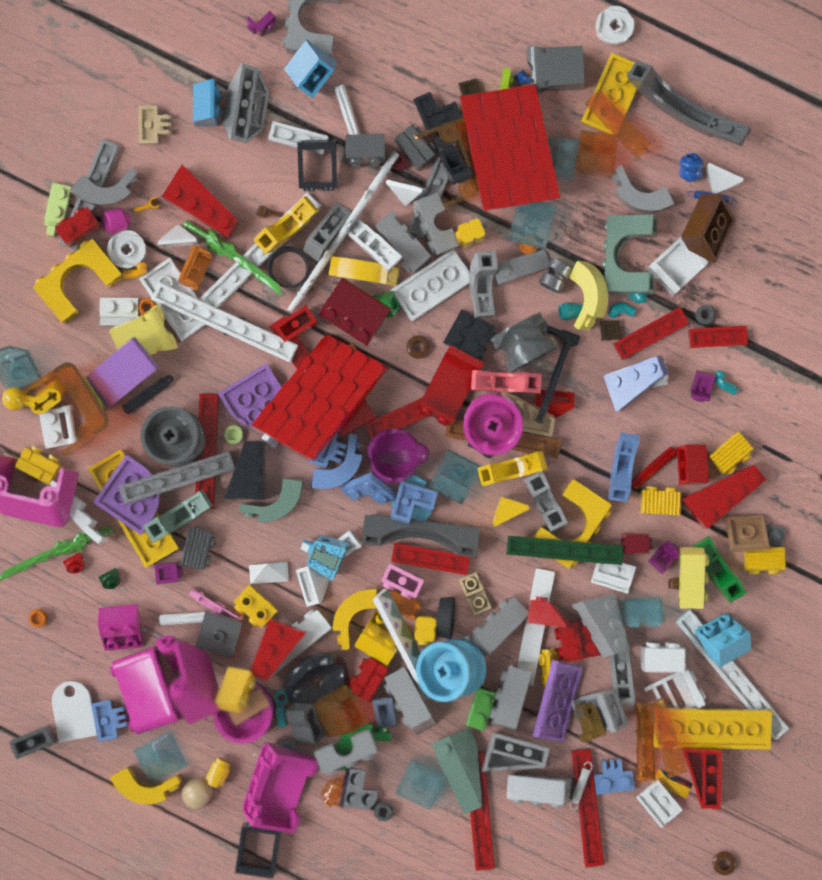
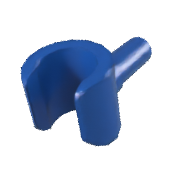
(522, 77)

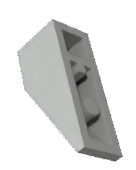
(326, 231)
(520, 267)
(622, 679)

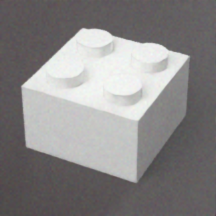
(662, 658)

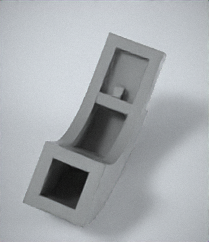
(100, 196)
(637, 201)
(480, 283)

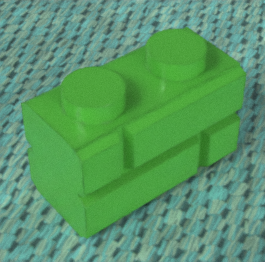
(480, 708)

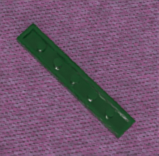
(564, 550)

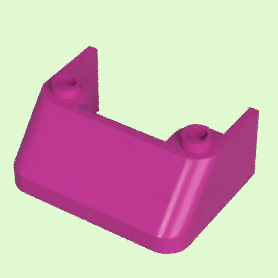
(54, 502)

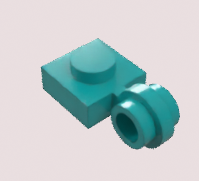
(281, 711)

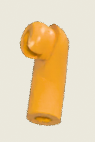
(136, 273)

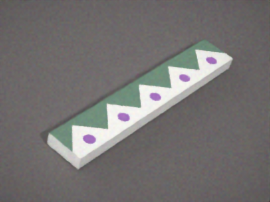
(399, 632)

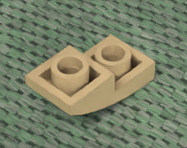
(475, 594)

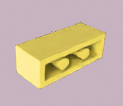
(693, 577)

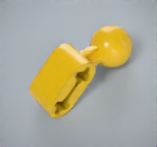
(15, 399)

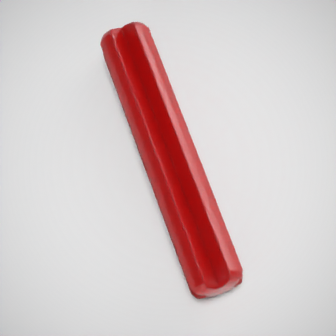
(653, 467)

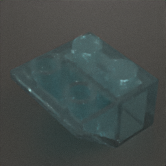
(642, 611)

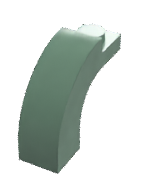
(286, 502)
(178, 516)

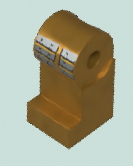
(589, 722)

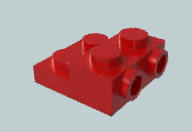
(575, 642)

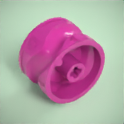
(496, 438)
(249, 729)

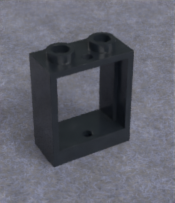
(315, 145)
(253, 869)

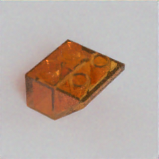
(596, 154)
(340, 712)

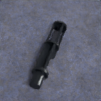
(147, 394)

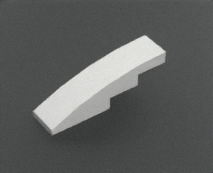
(374, 245)
(84, 520)

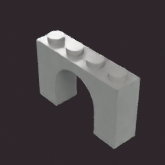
(297, 34)

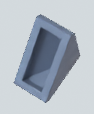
(384, 712)

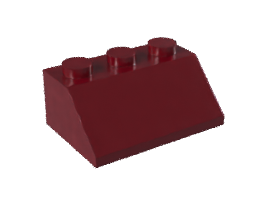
(354, 311)

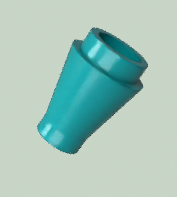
(569, 311)

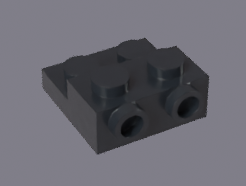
(470, 334)

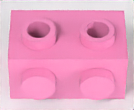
(402, 580)

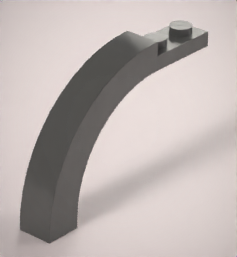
(681, 109)

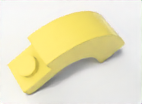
(594, 291)

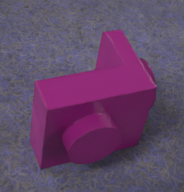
(267, 23)
(702, 386)
(664, 556)
(168, 573)

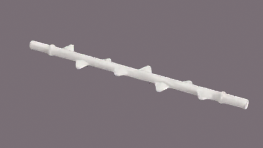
(342, 233)

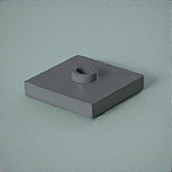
(219, 634)

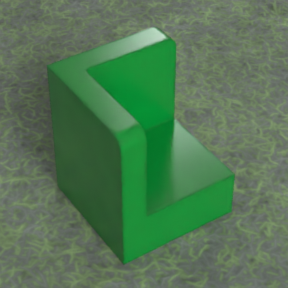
(390, 300)

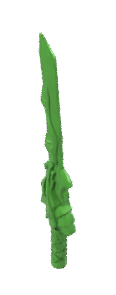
(228, 250)
(63, 547)

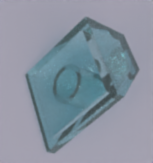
(532, 224)
(17, 367)
(160, 757)

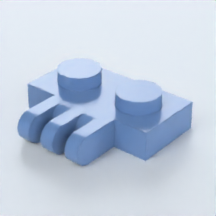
(331, 453)
(108, 719)
(613, 778)

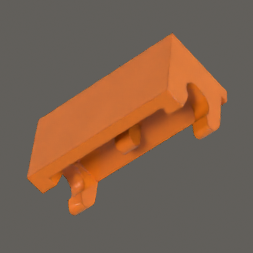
(195, 268)
(406, 606)

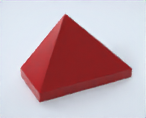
(560, 402)

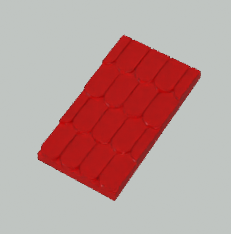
(509, 147)
(320, 397)

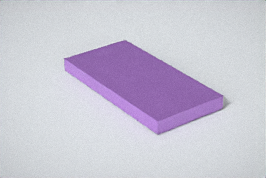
(122, 372)
(556, 701)

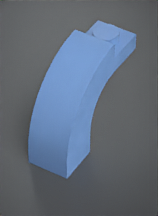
(622, 467)
(337, 477)

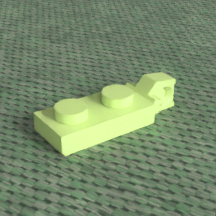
(56, 207)

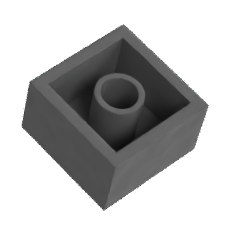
(365, 150)

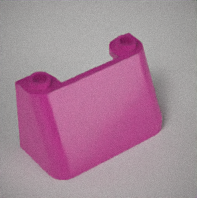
(198, 688)
(145, 691)
(277, 788)

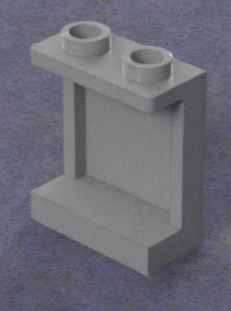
(607, 706)

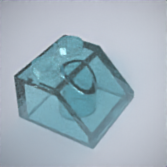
(563, 156)
(454, 477)
(420, 784)

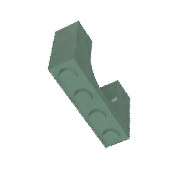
(620, 230)

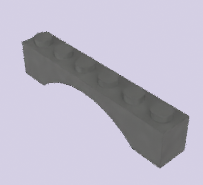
(459, 539)

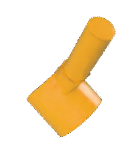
(147, 206)

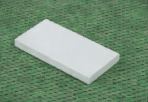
(168, 274)
(432, 285)

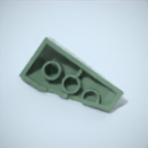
(460, 765)

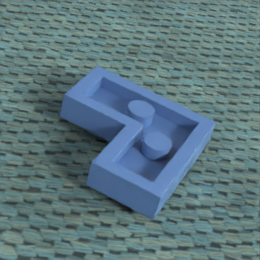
(368, 485)
(410, 497)

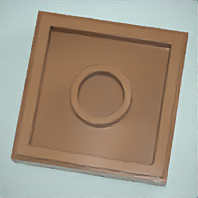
(747, 533)

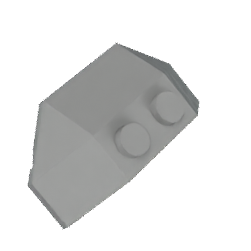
(246, 104)

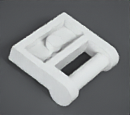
(53, 429)

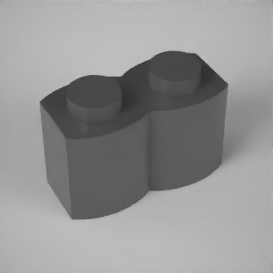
(305, 723)

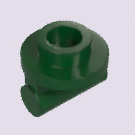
(110, 579)

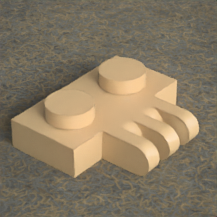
(151, 125)

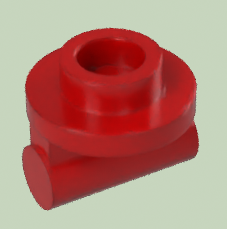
(74, 564)

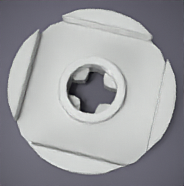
(623, 19)
(120, 241)

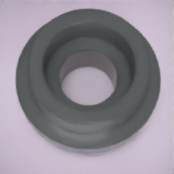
(711, 314)
(383, 817)

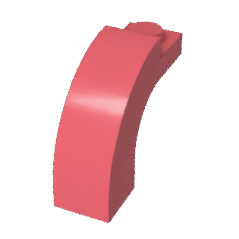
(513, 383)

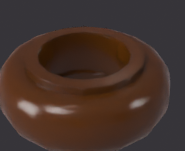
(424, 341)
(732, 863)

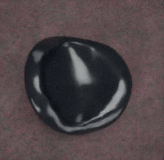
(316, 677)

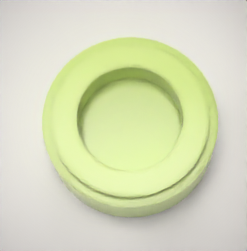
(233, 434)

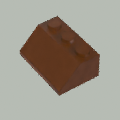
(708, 227)

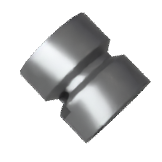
(555, 277)

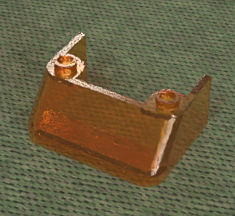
(457, 132)
(84, 399)

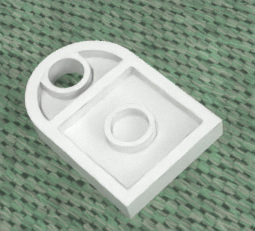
(73, 713)

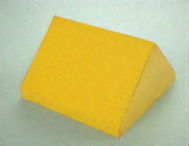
(507, 509)

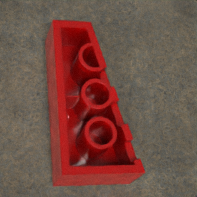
(195, 200)
(721, 496)

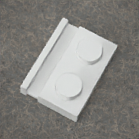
(117, 310)
(613, 576)
(659, 803)

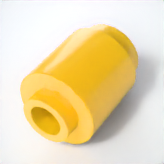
(218, 772)

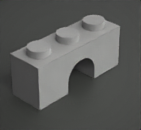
(426, 210)
(544, 501)
(331, 760)

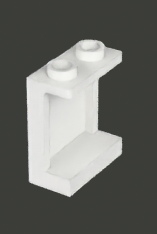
(676, 267)

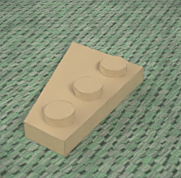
(529, 414)

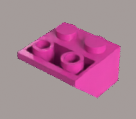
(120, 627)

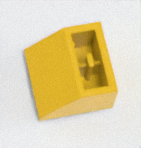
(377, 640)

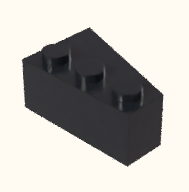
(249, 473)

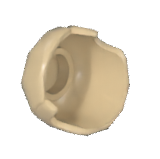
(196, 793)

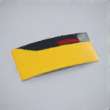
(673, 784)

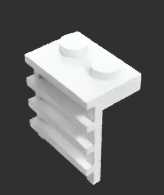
(686, 686)

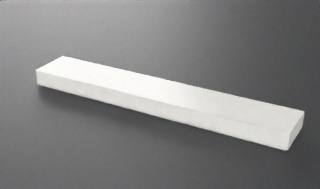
(533, 633)

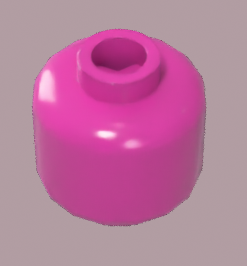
(115, 221)

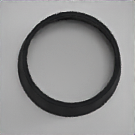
(282, 250)
(446, 617)

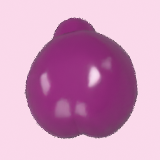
(396, 455)

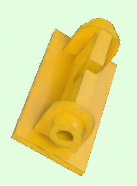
(545, 660)

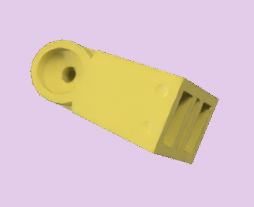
(148, 330)

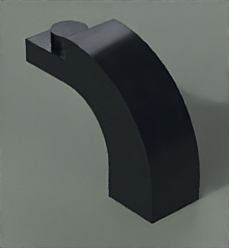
(451, 160)

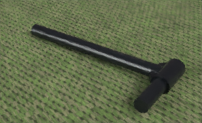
(568, 340)

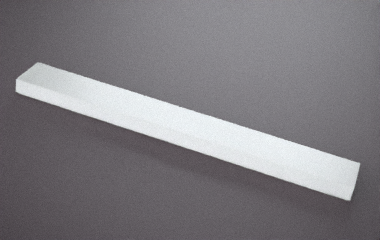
(236, 275)
(224, 322)
(733, 676)

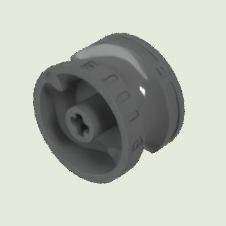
(525, 342)
(159, 441)

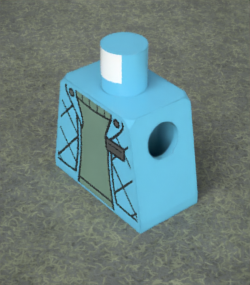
(325, 555)

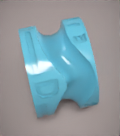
(451, 669)

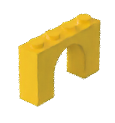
(52, 286)
(594, 511)

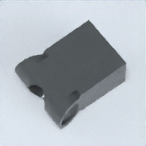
(556, 68)

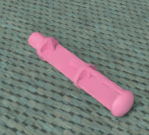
(216, 606)

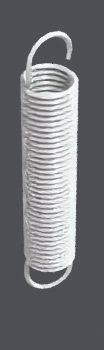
(580, 786)

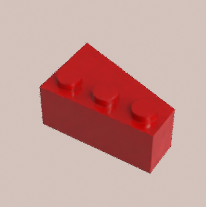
(274, 647)
(706, 773)

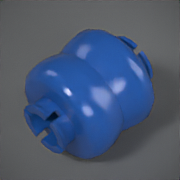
(691, 167)

